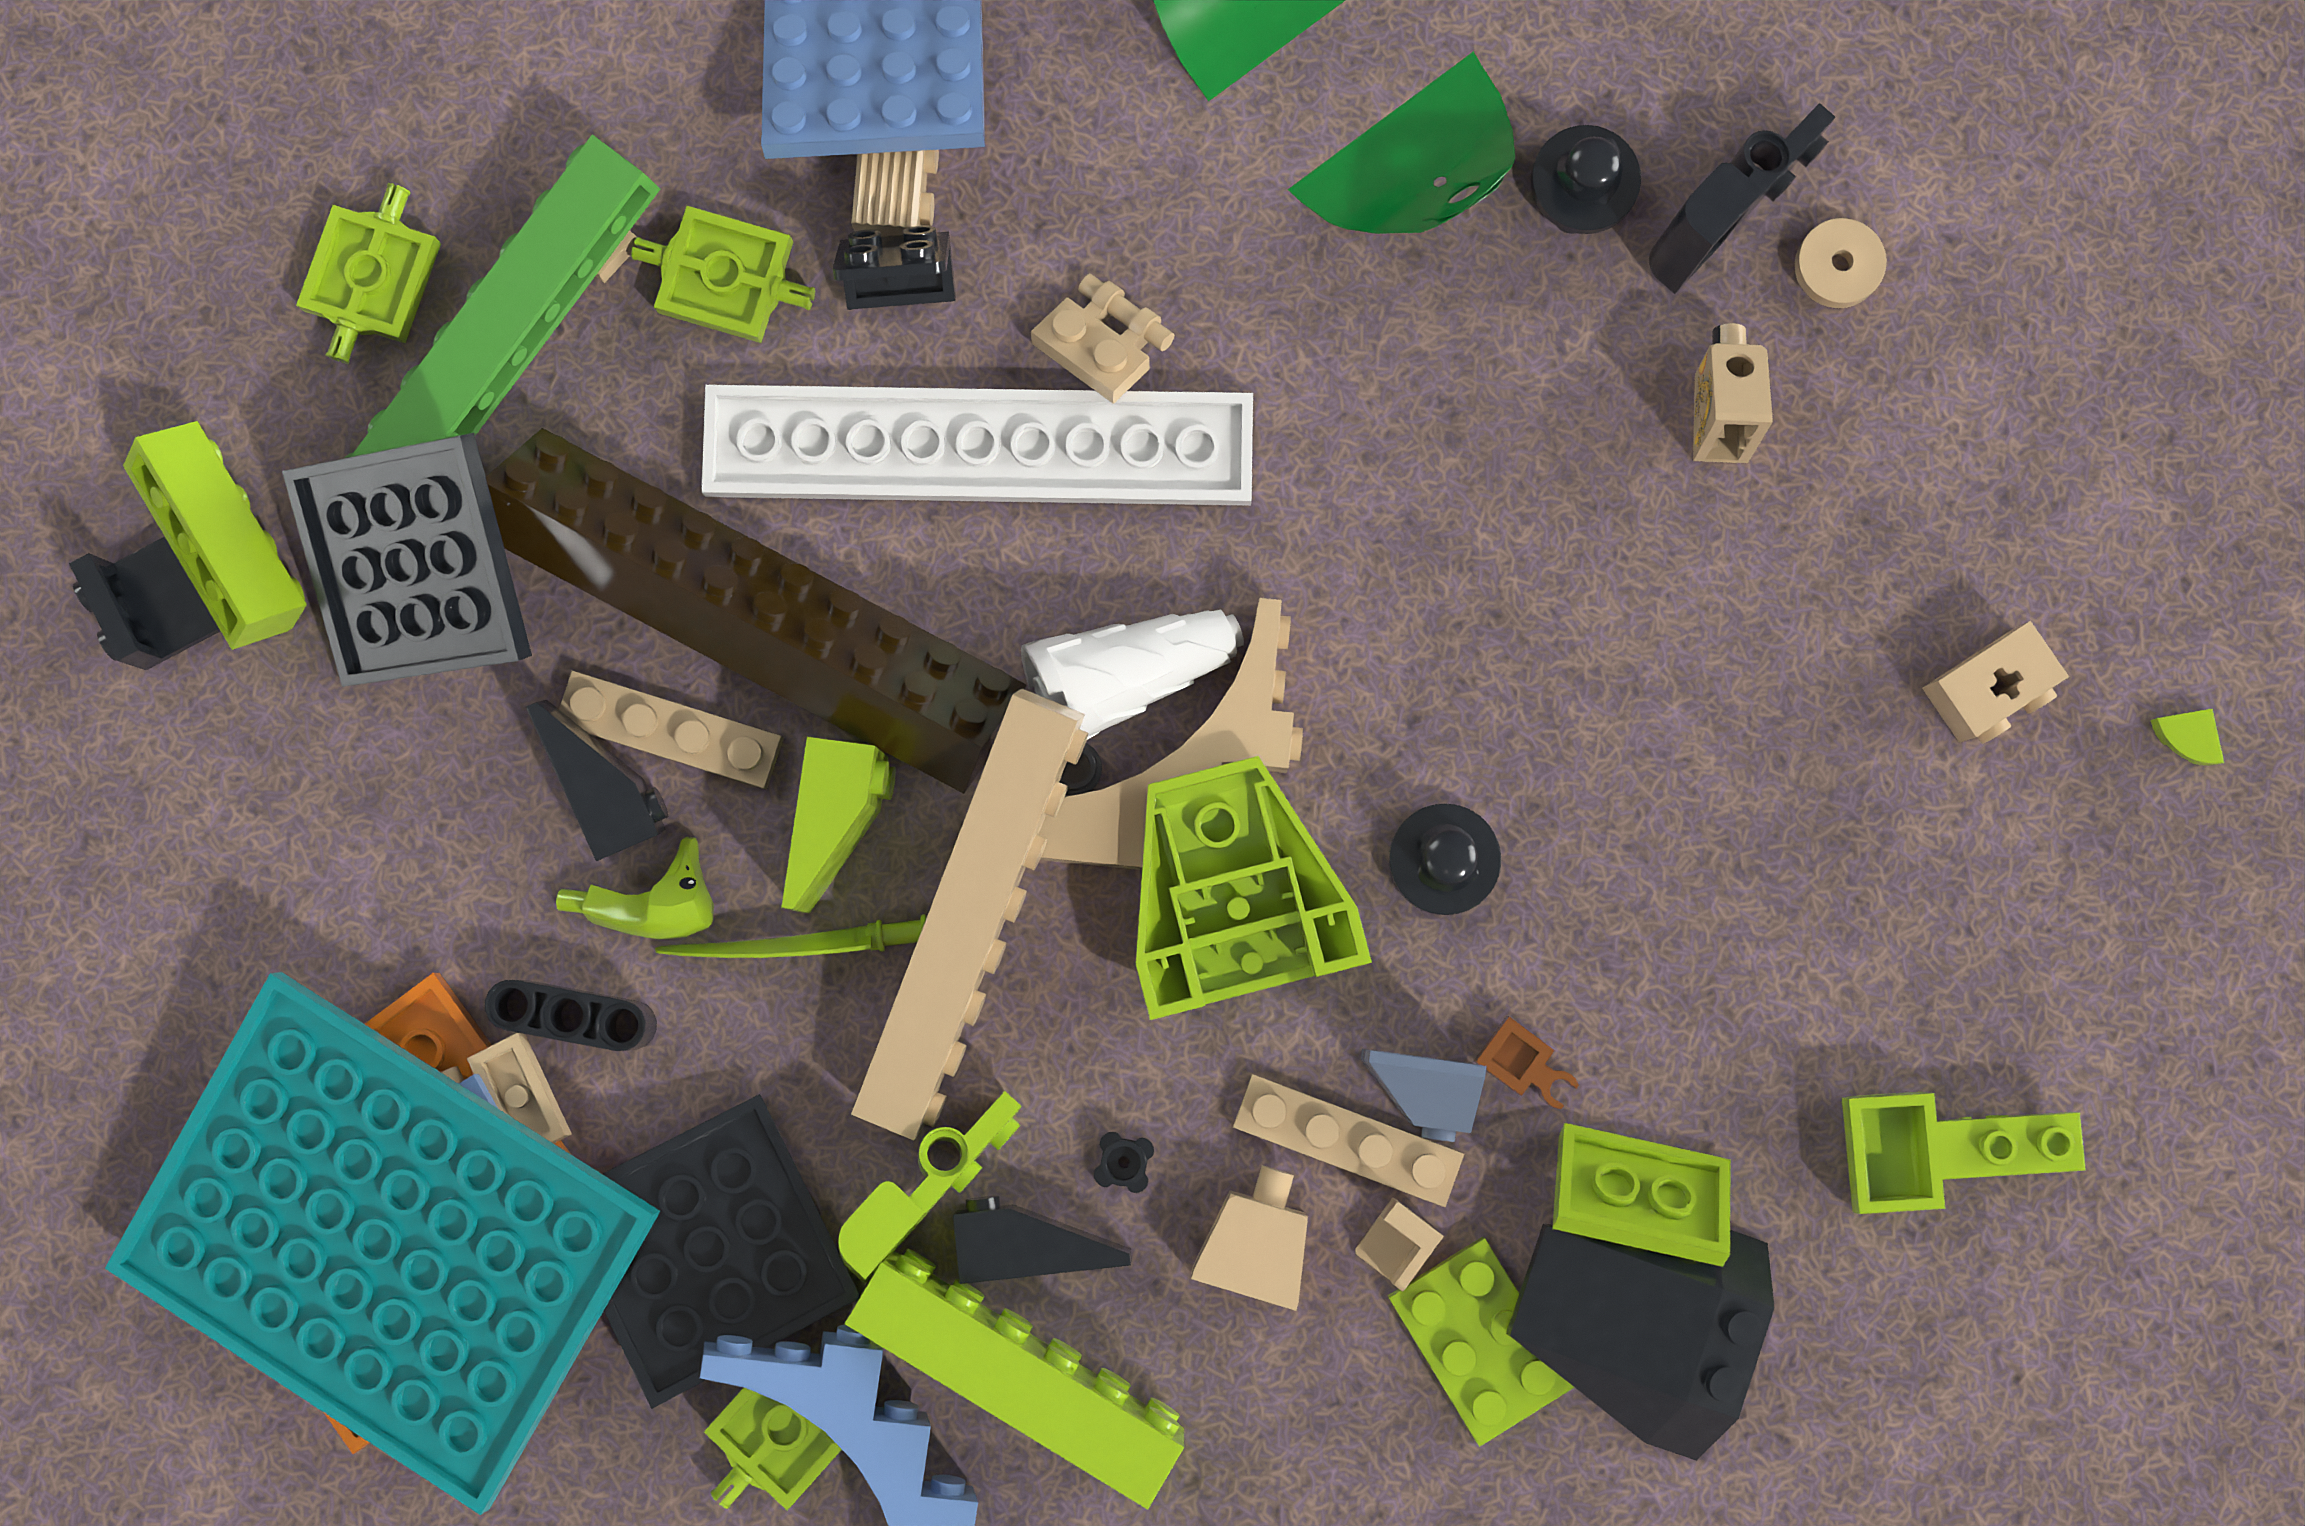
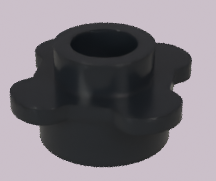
(1110, 1171)

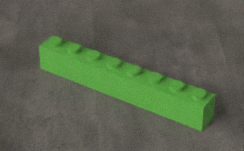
(517, 302)

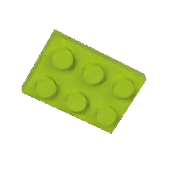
(1643, 1194)
(1461, 1325)

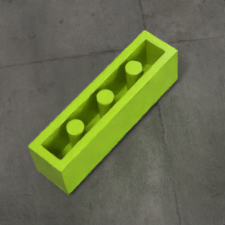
(215, 534)

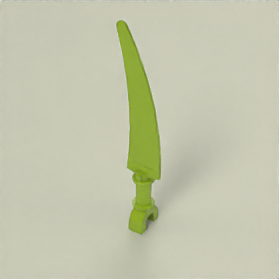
(872, 936)

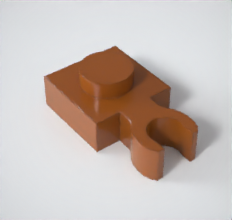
(1519, 1060)

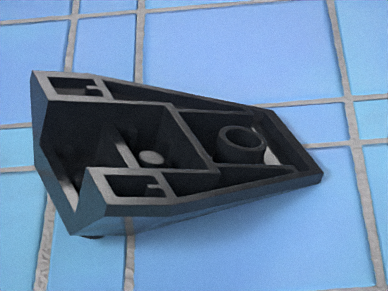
(1649, 1332)

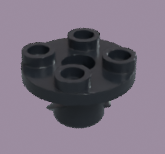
(1585, 179)
(1445, 859)

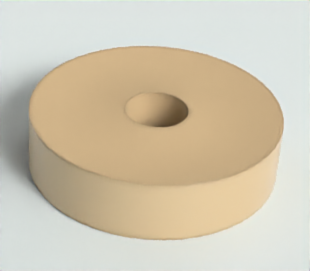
(1853, 242)

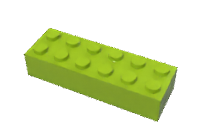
(1019, 1376)

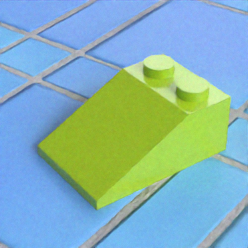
(835, 807)

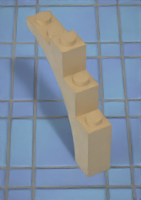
(1109, 823)

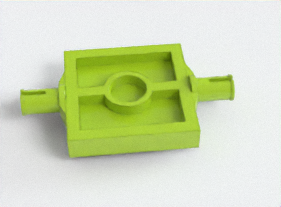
(368, 273)
(723, 274)
(769, 1448)

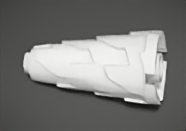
(1124, 668)

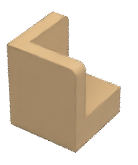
(1398, 1244)

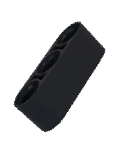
(545, 1010)

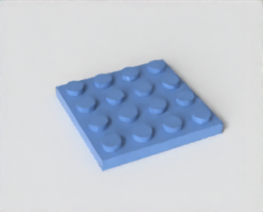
(871, 76)

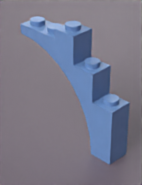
(839, 1397)

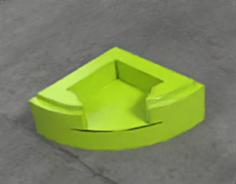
(2191, 736)

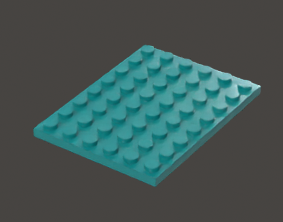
(381, 1241)

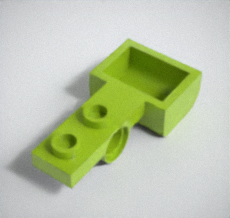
(1904, 1153)
(892, 1215)

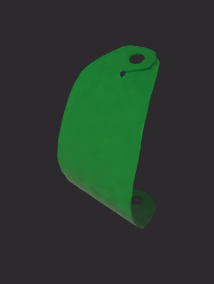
(1388, 172)

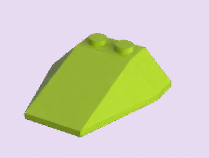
(1235, 893)

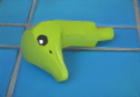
(672, 909)

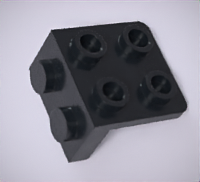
(895, 268)
(143, 605)

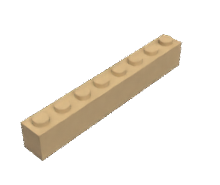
(969, 912)

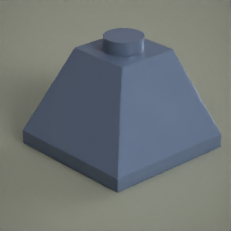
(1429, 1091)

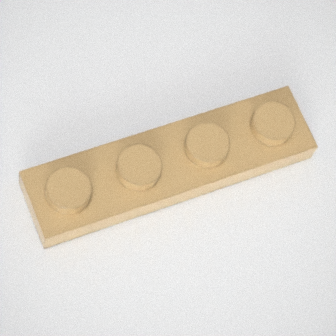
(671, 730)
(1348, 1140)

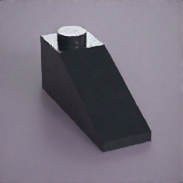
(602, 790)
(1019, 1243)

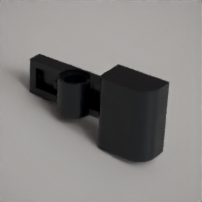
(1732, 194)

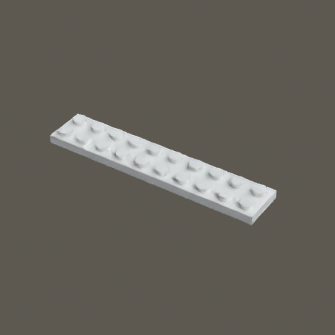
(977, 445)

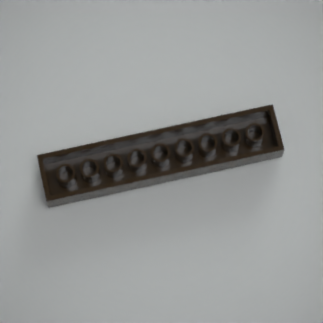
(750, 608)

